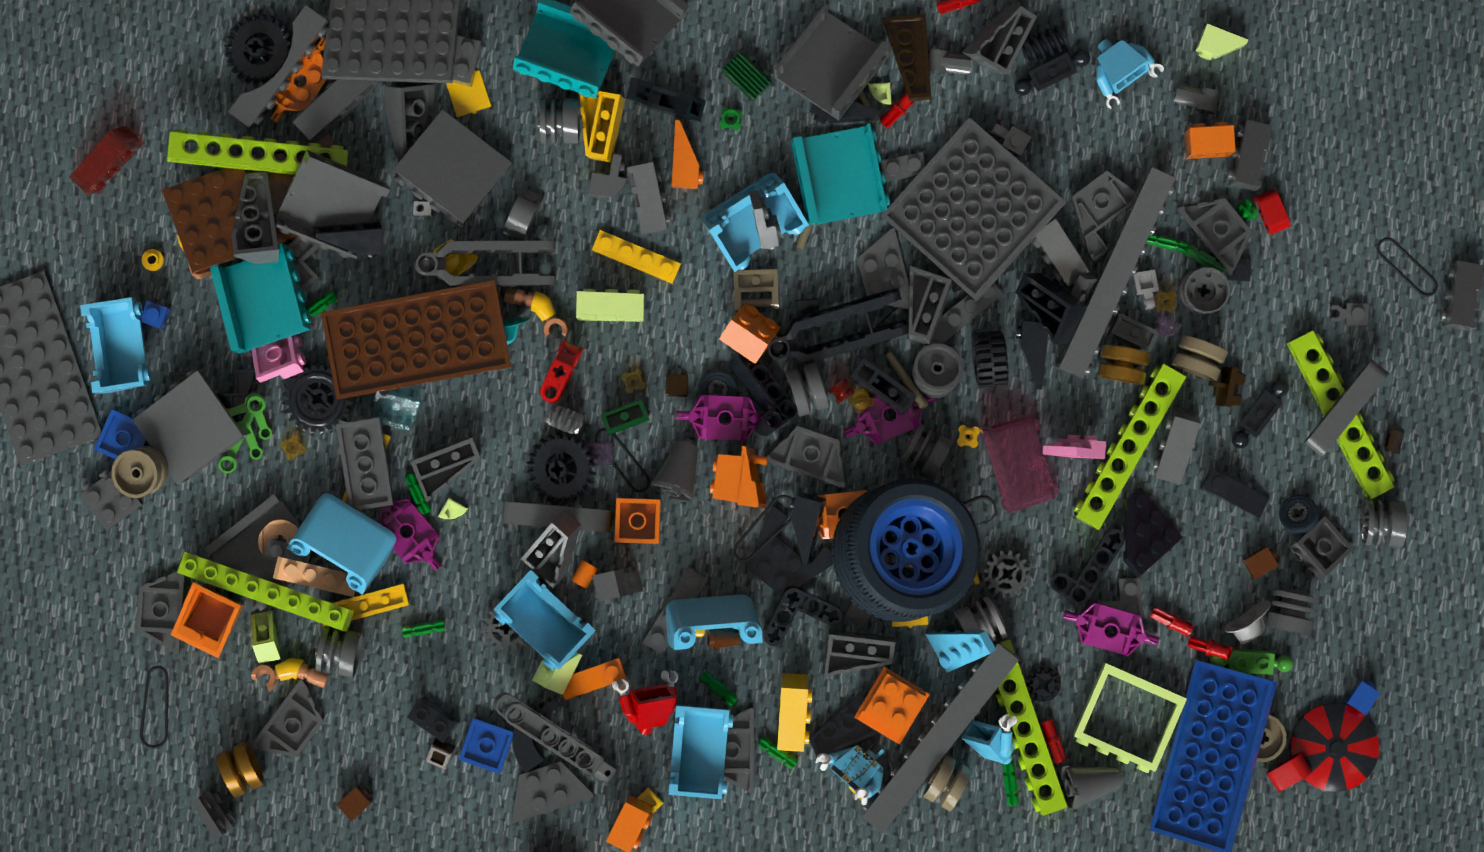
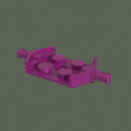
(706, 412)
(877, 429)
(423, 539)
(1097, 617)

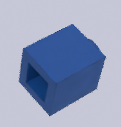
(155, 315)
(1363, 696)

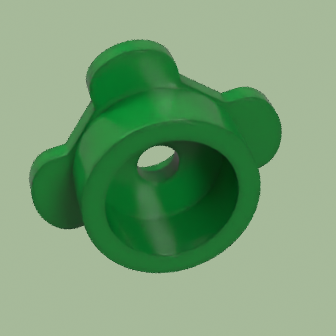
(726, 114)
(1247, 210)

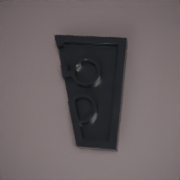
(842, 730)

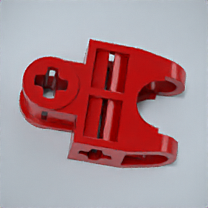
(564, 362)

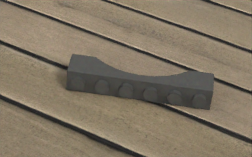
(306, 31)

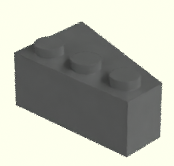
(926, 304)
(444, 464)
(554, 549)
(856, 651)

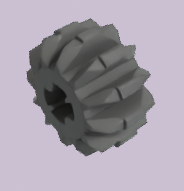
(565, 419)

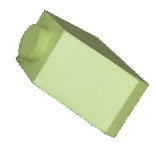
(1218, 42)
(264, 637)
(557, 679)

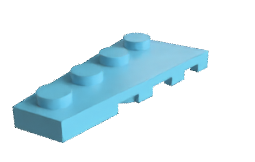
(960, 647)

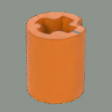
(584, 574)

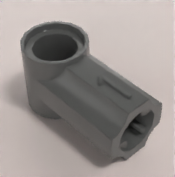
(946, 62)
(1201, 99)

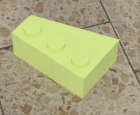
(610, 305)

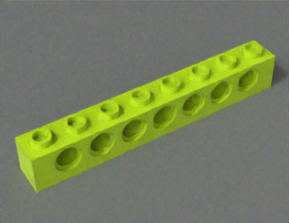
(245, 161)
(1309, 369)
(1173, 381)
(265, 591)
(1055, 800)

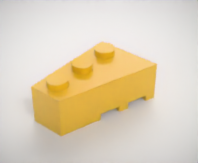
(601, 124)
(794, 712)

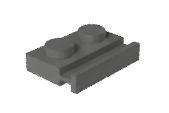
(278, 548)

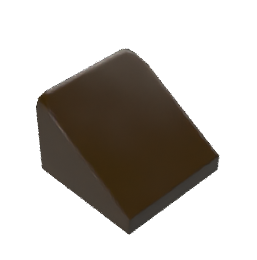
(676, 385)
(1393, 441)
(440, 753)

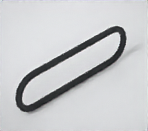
(1413, 260)
(633, 459)

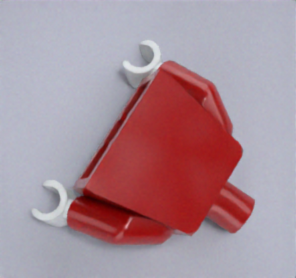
(649, 705)

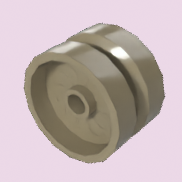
(1200, 356)
(139, 472)
(1273, 740)
(950, 784)

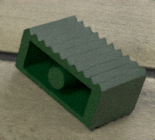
(747, 76)
(625, 417)

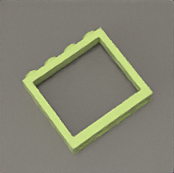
(1105, 748)

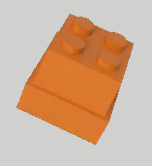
(739, 479)
(206, 619)
(891, 705)

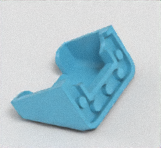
(734, 224)
(117, 345)
(344, 539)
(714, 612)
(543, 621)
(699, 752)

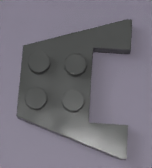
(1097, 205)

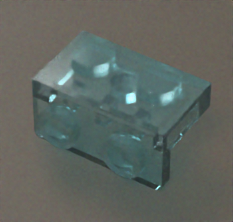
(396, 410)

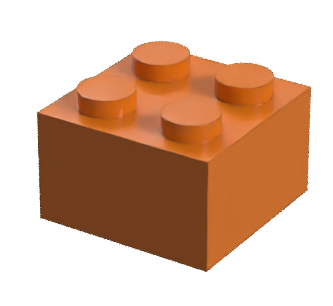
(1209, 141)
(750, 332)
(637, 521)
(628, 826)

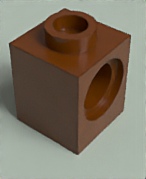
(1261, 562)
(355, 802)

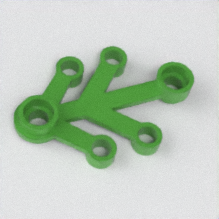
(246, 421)

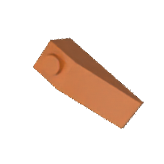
(685, 165)
(595, 678)

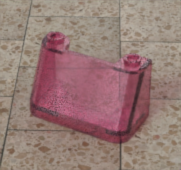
(1019, 463)

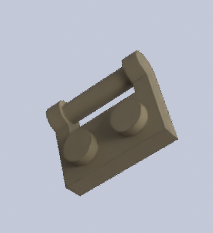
(756, 281)

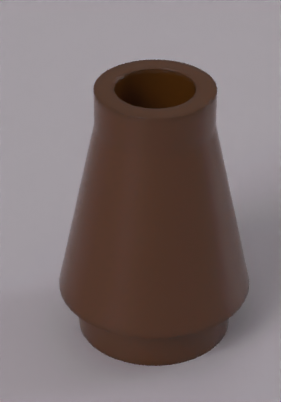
(722, 638)

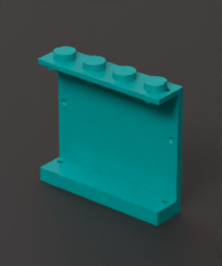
(563, 51)
(840, 175)
(261, 301)

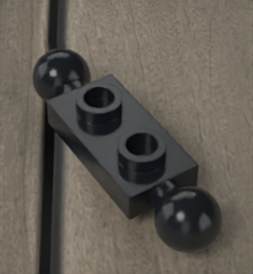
(1052, 72)
(1260, 413)

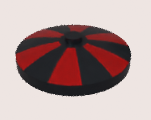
(1336, 745)

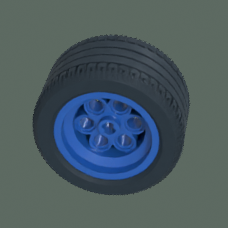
(861, 548)

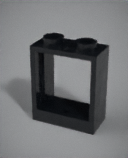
(439, 721)

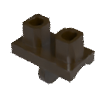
(1225, 387)

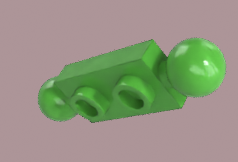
(1254, 661)

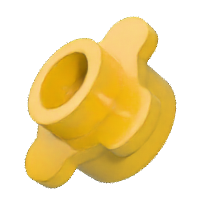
(972, 441)

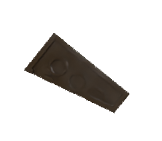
(910, 48)

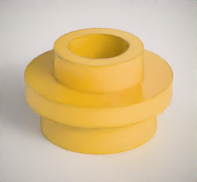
(159, 260)

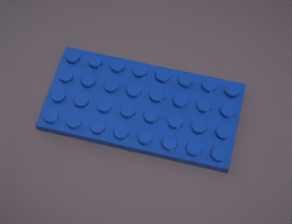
(1213, 756)

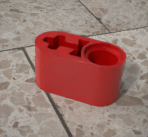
(1272, 211)
(1289, 772)

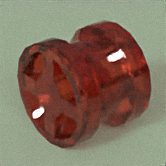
(841, 391)

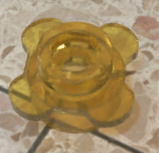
(1161, 297)
(636, 375)
(858, 396)
(294, 441)

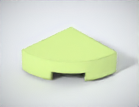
(881, 92)
(452, 510)

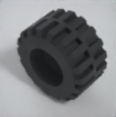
(990, 358)

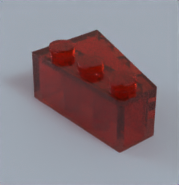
(106, 160)

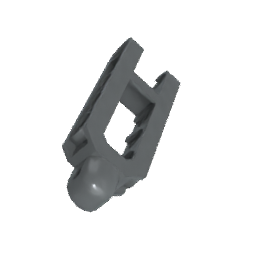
(435, 263)
(542, 730)

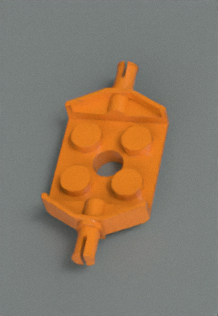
(299, 98)
(833, 504)

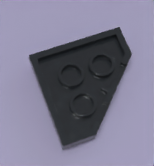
(1145, 533)

